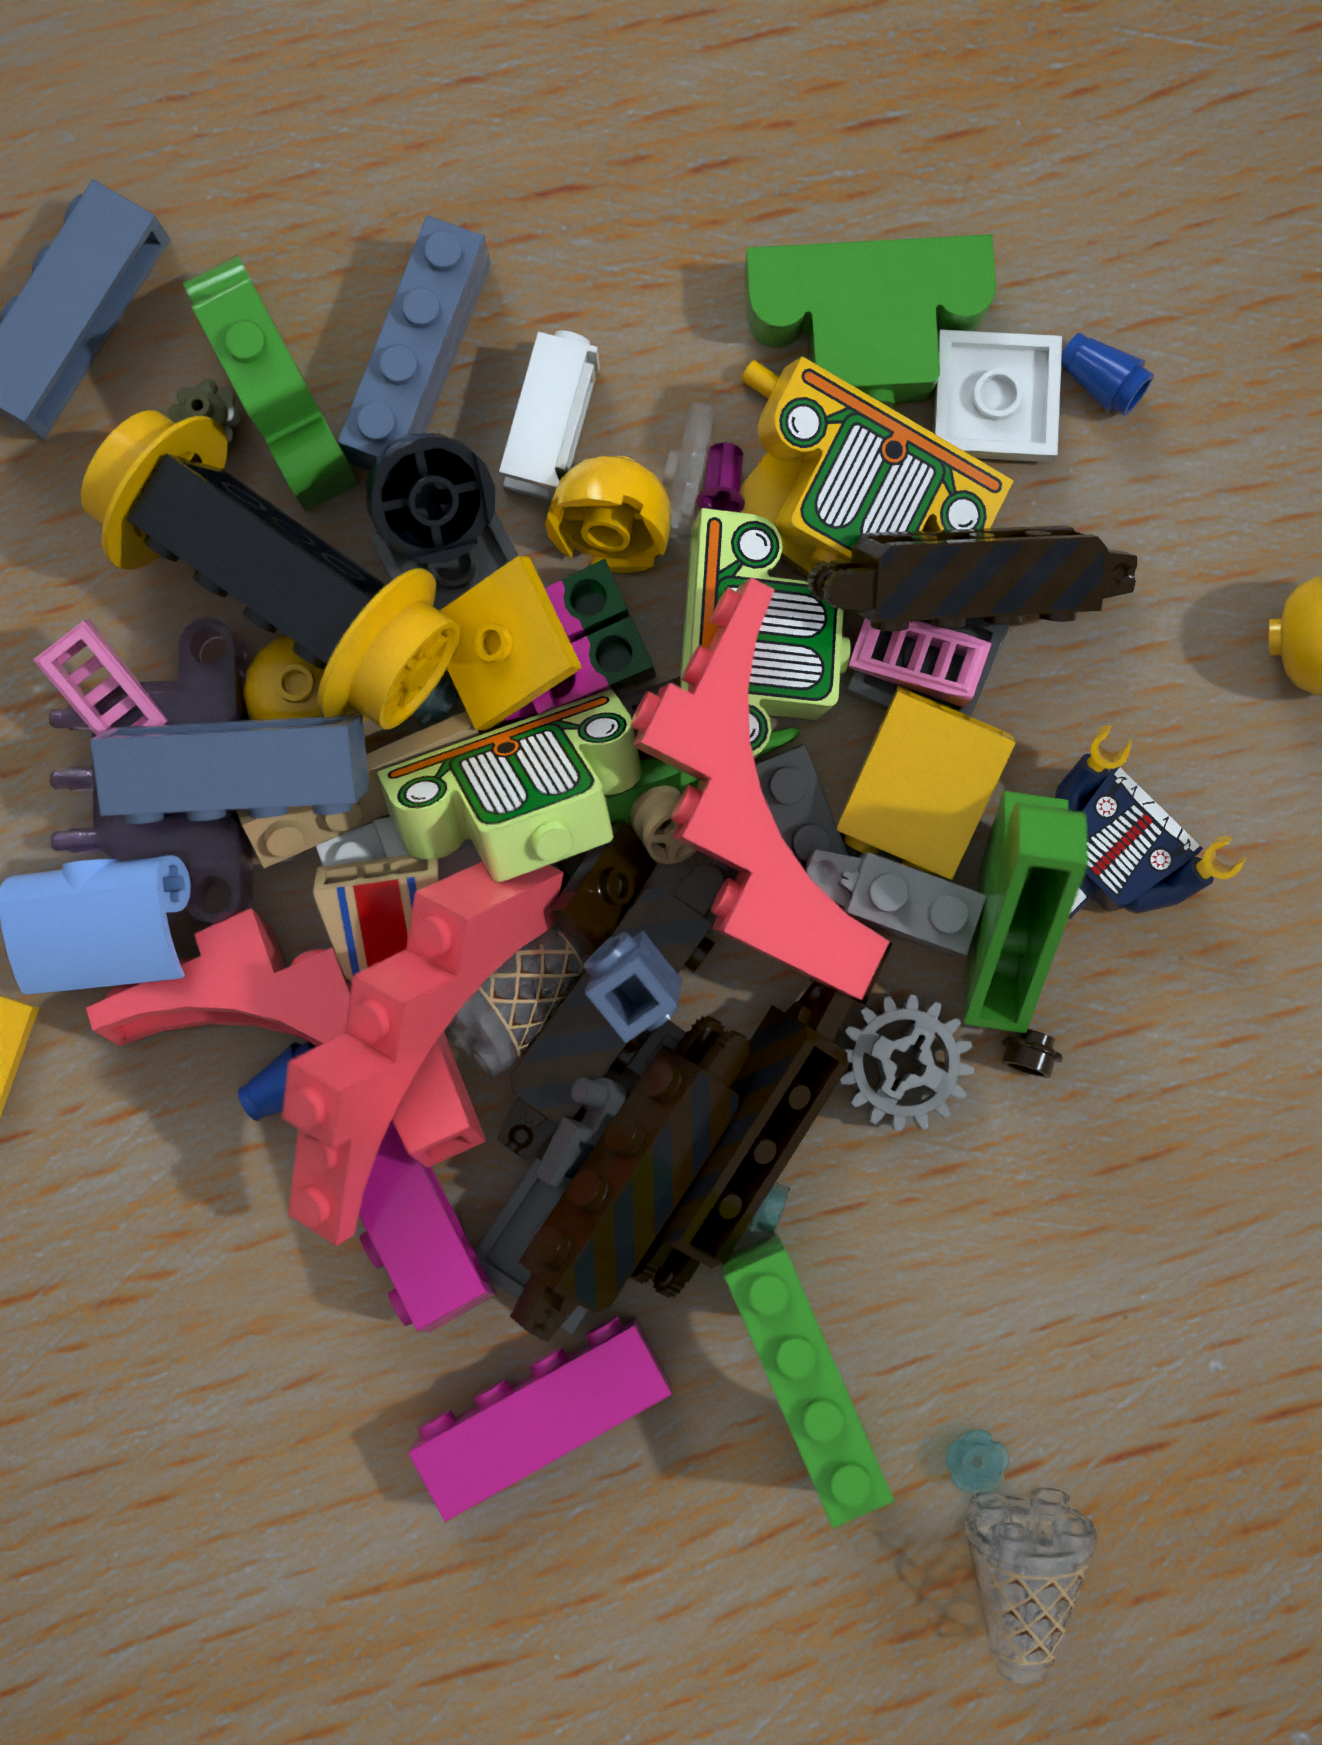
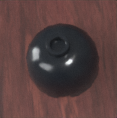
(430, 497)

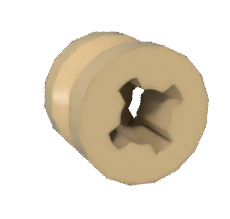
(653, 824)

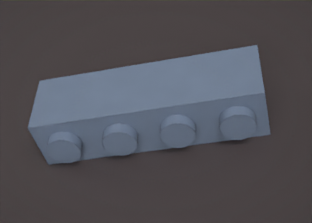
(73, 303)
(416, 340)
(231, 767)

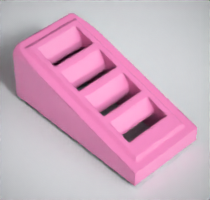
(84, 635)
(935, 685)

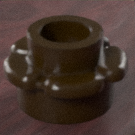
(1031, 1053)

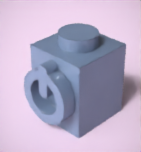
(632, 984)

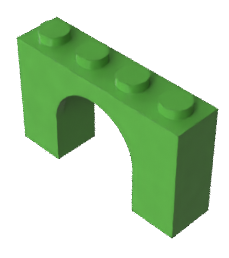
(806, 1381)

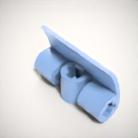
(93, 923)

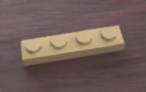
(301, 829)

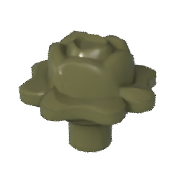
(208, 401)

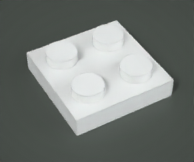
(999, 394)

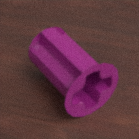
(722, 479)

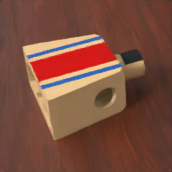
(370, 906)

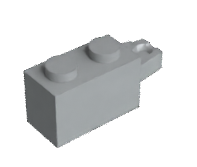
(899, 899)

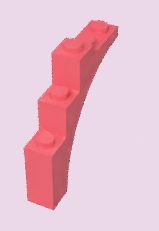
(726, 816)
(247, 983)
(396, 1013)

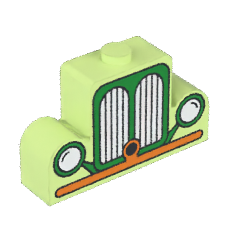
(800, 637)
(519, 790)

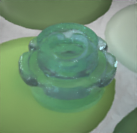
(437, 704)
(771, 1210)
(971, 1445)

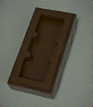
(603, 889)

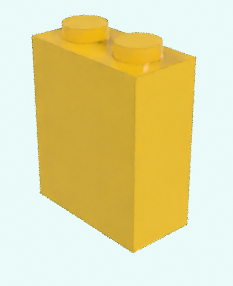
(924, 784)

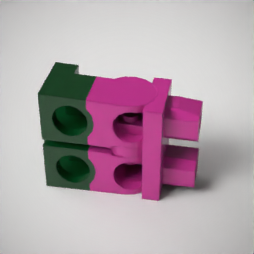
(601, 637)

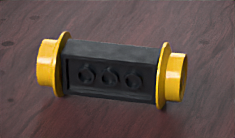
(168, 496)

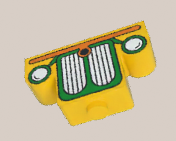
(867, 467)

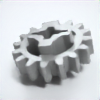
(928, 1075)

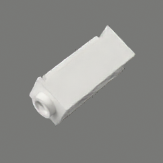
(549, 413)

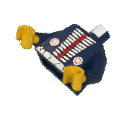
(1134, 847)

